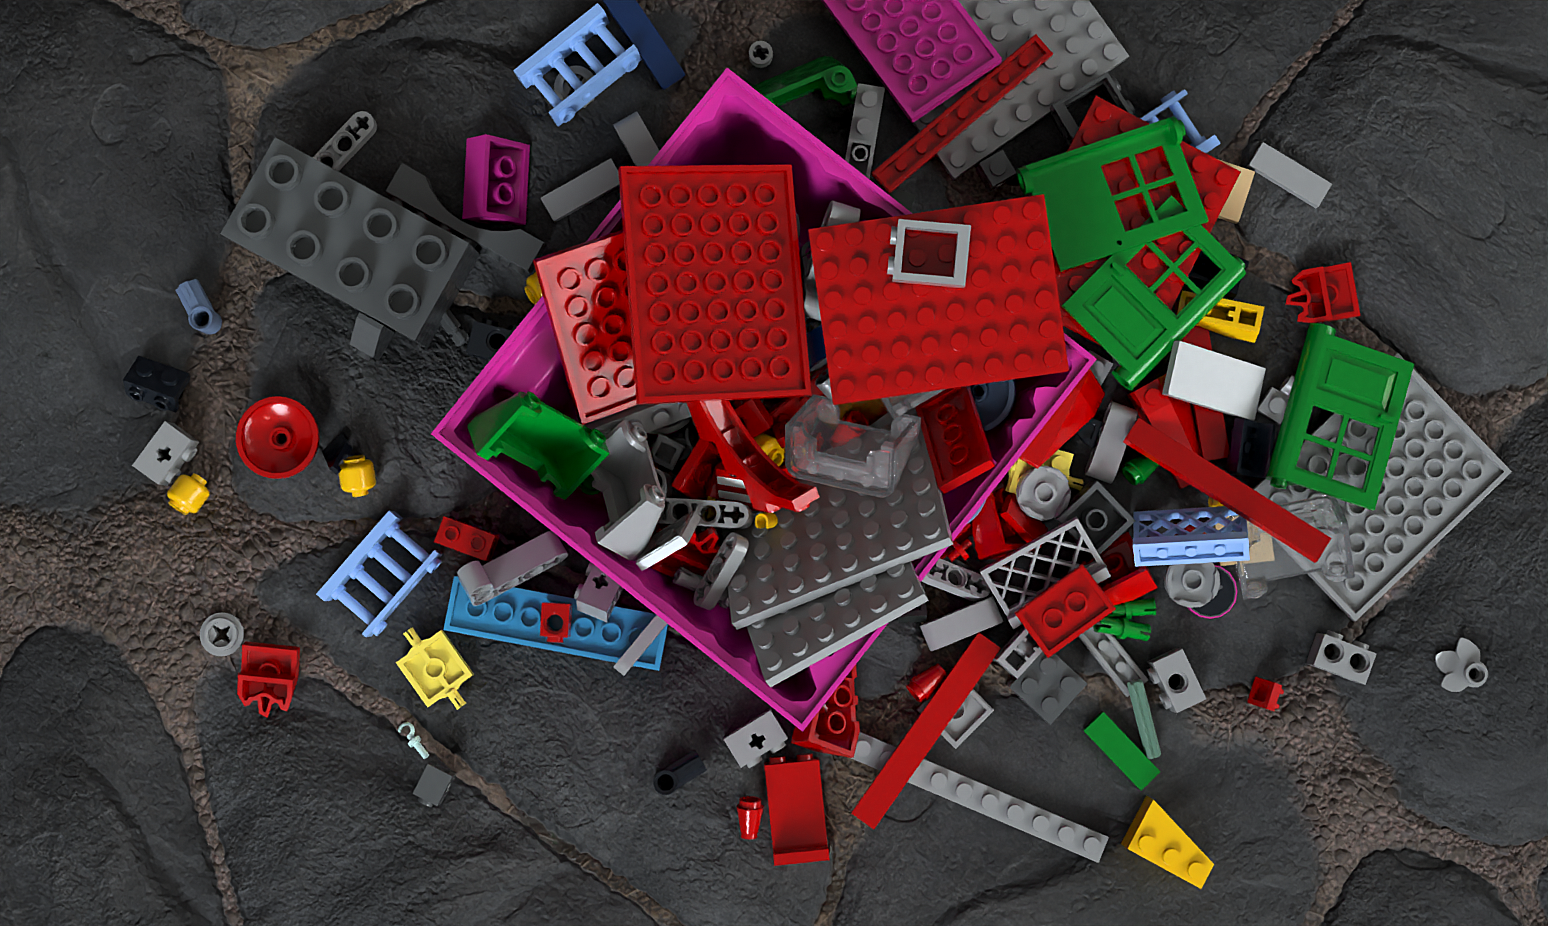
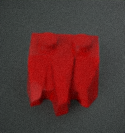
(1325, 294)
(694, 556)
(268, 675)

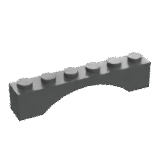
(513, 246)

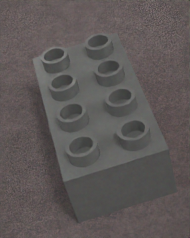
(350, 242)

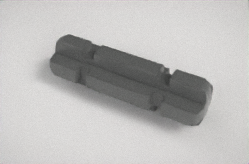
(452, 326)

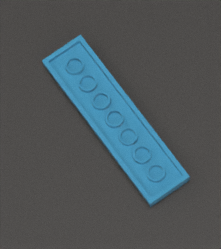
(517, 620)

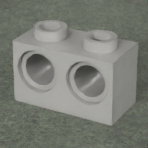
(1339, 662)

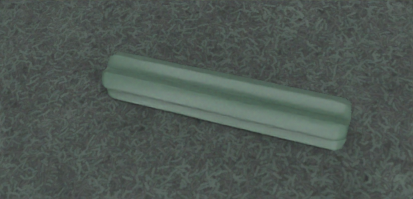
(1144, 718)

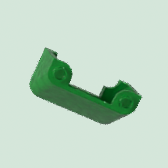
(821, 74)
(540, 439)

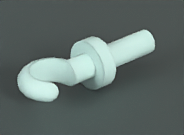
(414, 741)

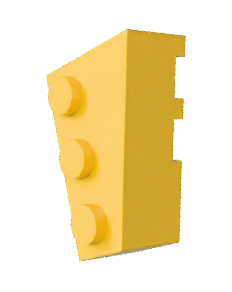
(1166, 845)

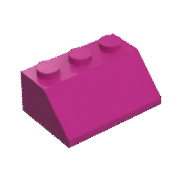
(496, 180)

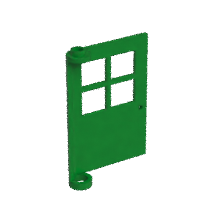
(1080, 204)
(1132, 319)
(1350, 383)

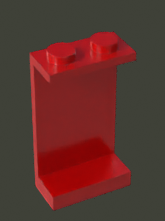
(796, 809)

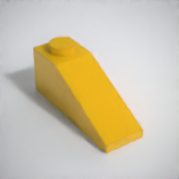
(1229, 318)

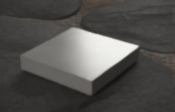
(668, 540)
(966, 719)

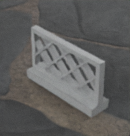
(1096, 568)

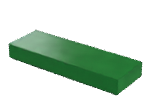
(1121, 750)

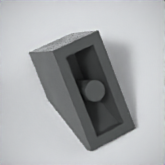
(370, 337)

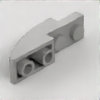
(864, 127)

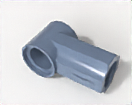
(197, 306)

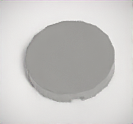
(1035, 494)
(1192, 583)

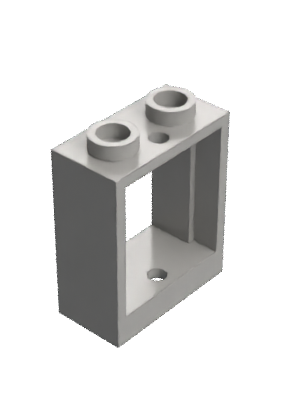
(961, 253)

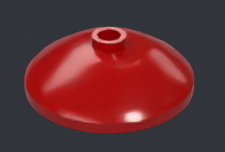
(260, 432)

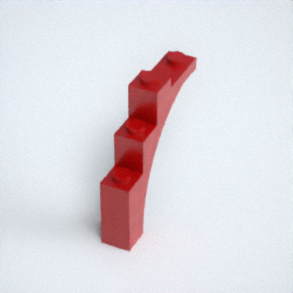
(764, 480)

